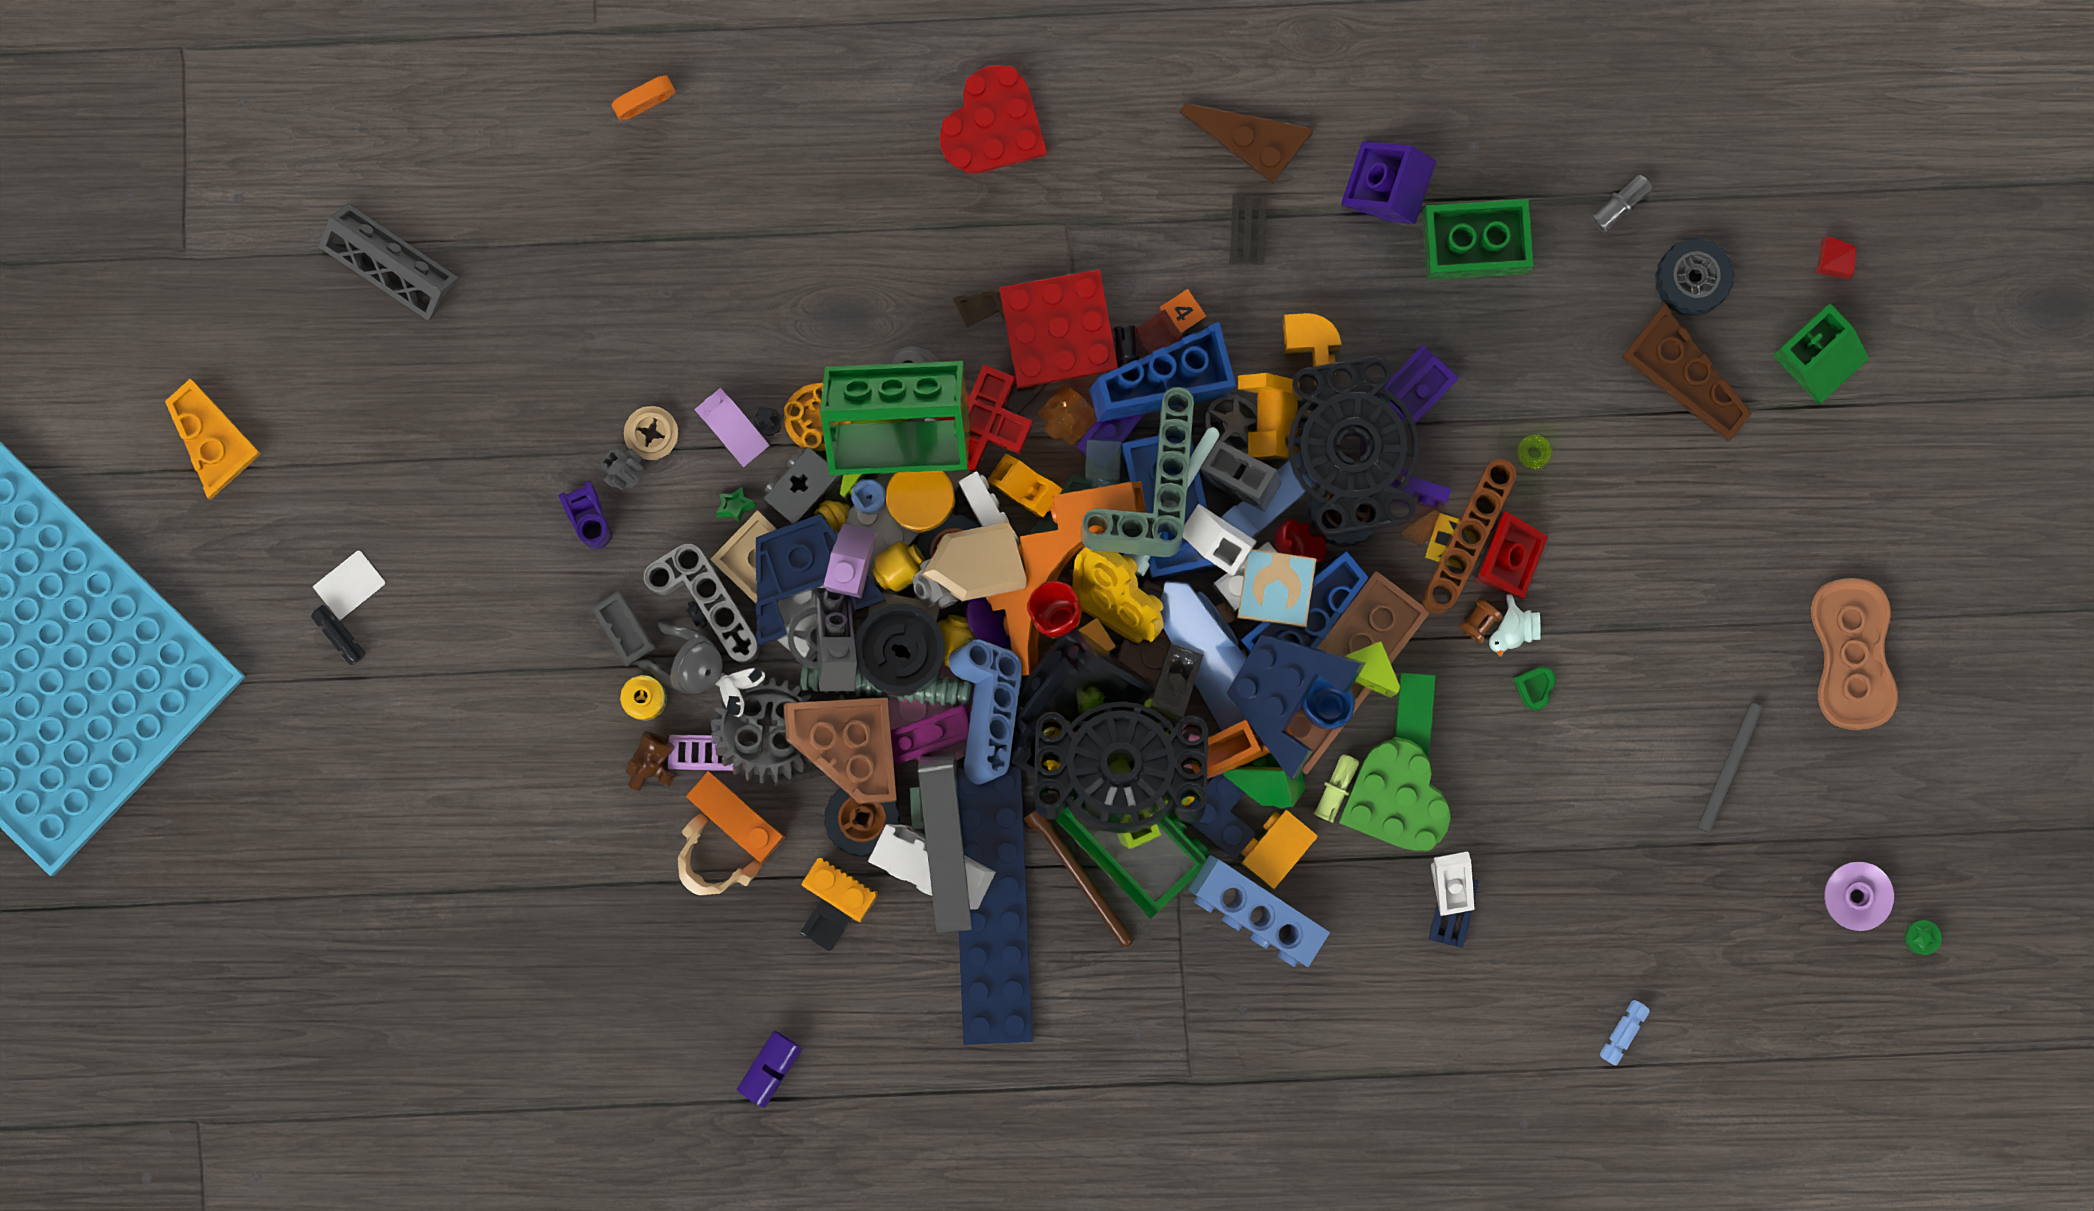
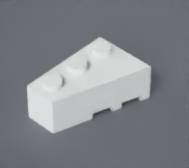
(905, 856)

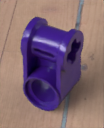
(584, 510)

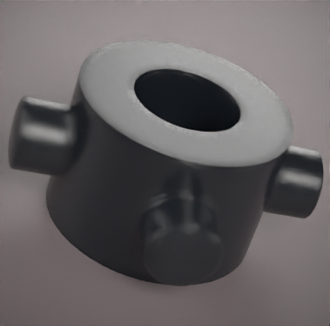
(696, 614)

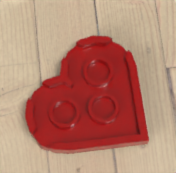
(994, 125)

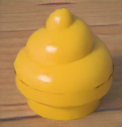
(834, 513)

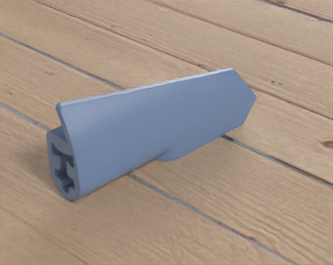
(1199, 627)

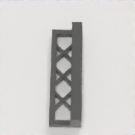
(387, 254)

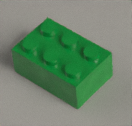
(1477, 239)

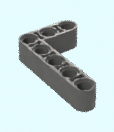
(944, 842)

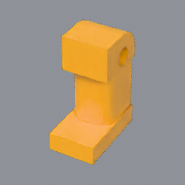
(1275, 414)

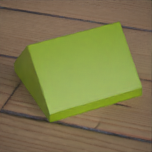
(1377, 671)

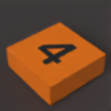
(1184, 311)

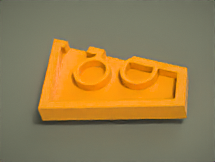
(213, 441)

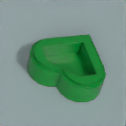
(1535, 687)

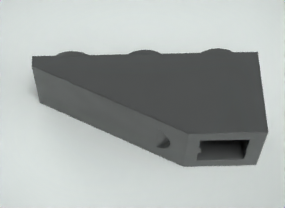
(835, 641)

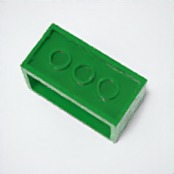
(895, 393)

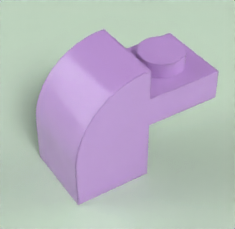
(732, 427)

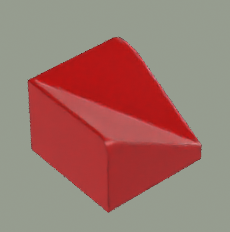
(1836, 258)

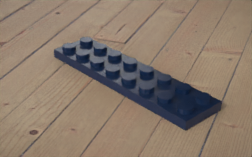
(997, 948)

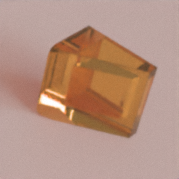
(1420, 531)

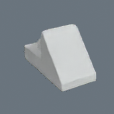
(1453, 883)

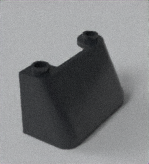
(1054, 685)

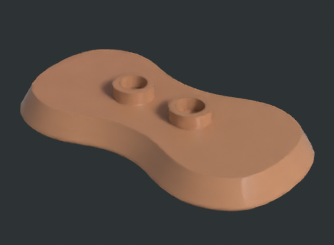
(1856, 680)

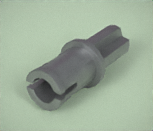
(1621, 203)

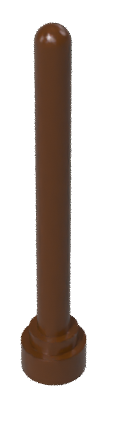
(1045, 826)

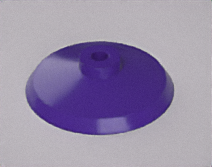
(987, 624)

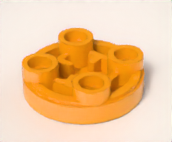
(803, 418)
(920, 499)

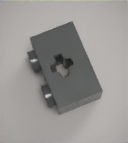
(798, 505)

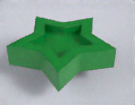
(734, 505)

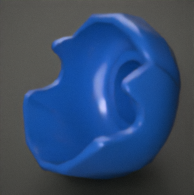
(1328, 706)

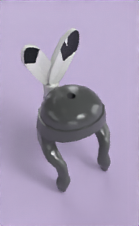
(700, 668)

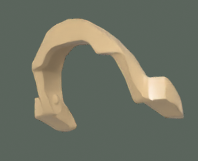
(695, 882)

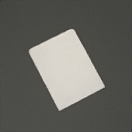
(349, 584)

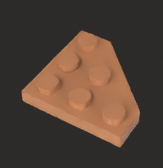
(847, 743)

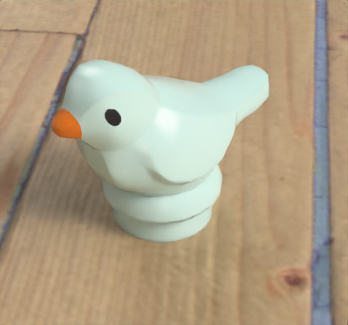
(1515, 628)

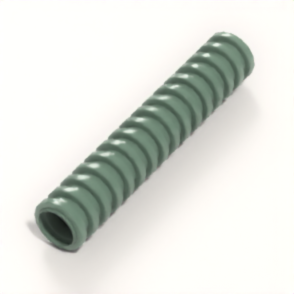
(942, 690)

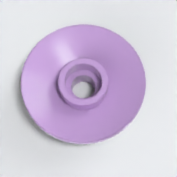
(1876, 896)

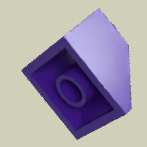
(1389, 181)

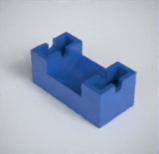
(1140, 465)

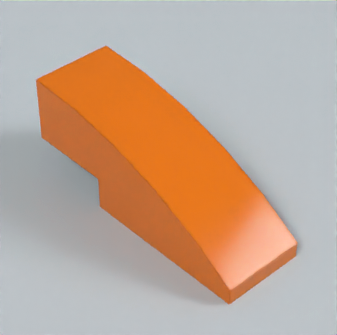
(1233, 749)

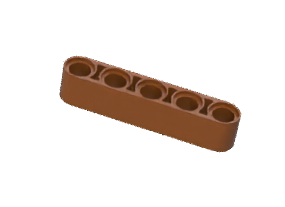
(1480, 525)

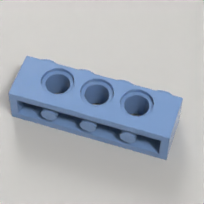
(1305, 935)

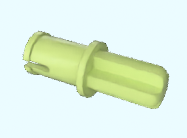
(1336, 788)

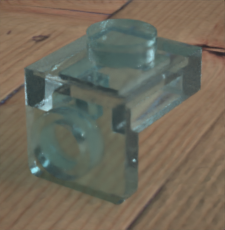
(1102, 463)

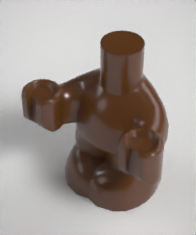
(648, 761)

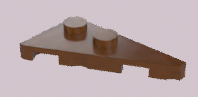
(1256, 141)

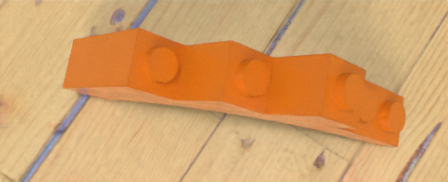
(1050, 552)

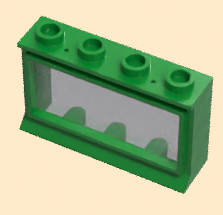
(1148, 872)

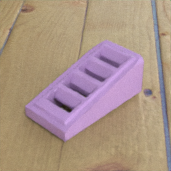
(701, 765)

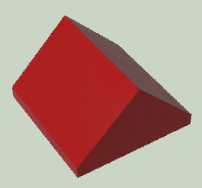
(1511, 556)

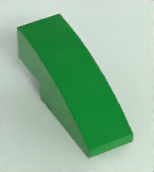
(1415, 709)

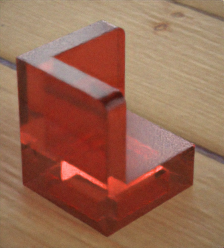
(1158, 332)

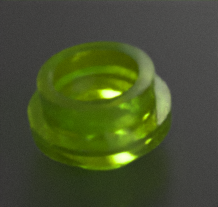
(1543, 446)

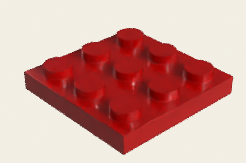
(1058, 329)

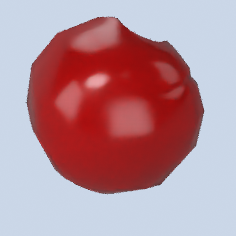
(1296, 540)
(1054, 608)

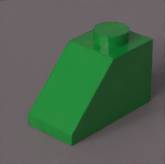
(1267, 782)

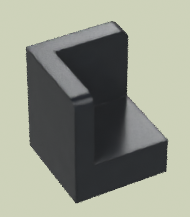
(826, 925)

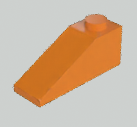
(735, 817)

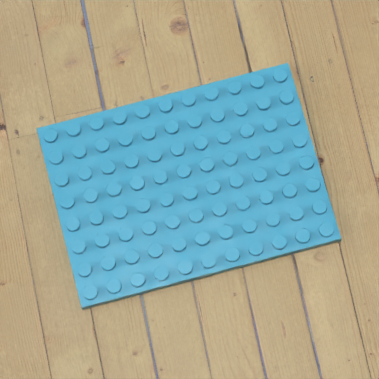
(91, 674)

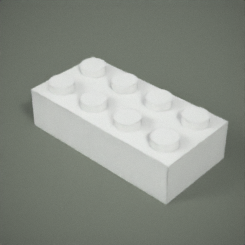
(981, 502)

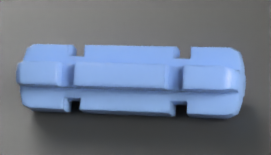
(1624, 1032)

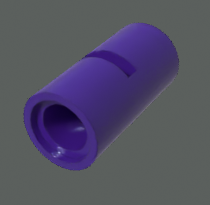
(769, 1069)

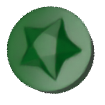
(1922, 937)

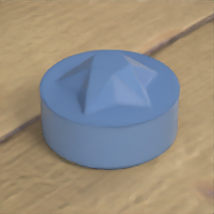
(869, 496)

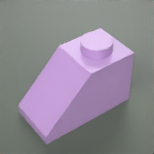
(850, 560)

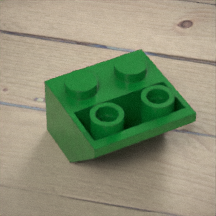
(1822, 354)

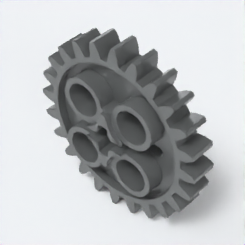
(733, 731)

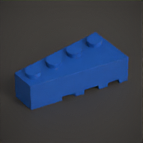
(1194, 363)
(1331, 594)

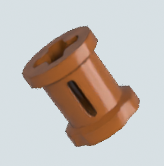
(1480, 621)

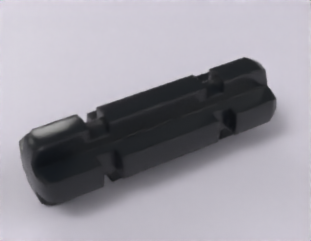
(338, 634)

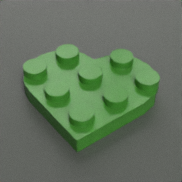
(1396, 799)

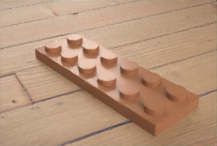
(1375, 615)

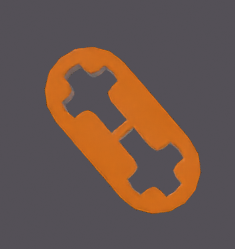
(643, 98)

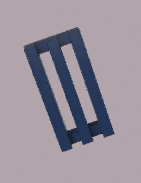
(1446, 939)

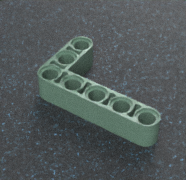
(1166, 488)

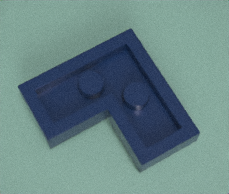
(1218, 822)

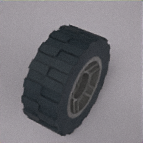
(1703, 259)

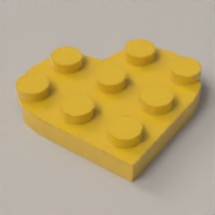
(1111, 593)

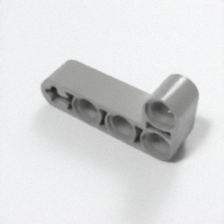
(710, 606)

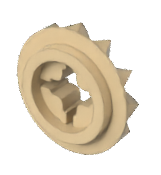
(645, 418)

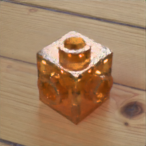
(1067, 416)

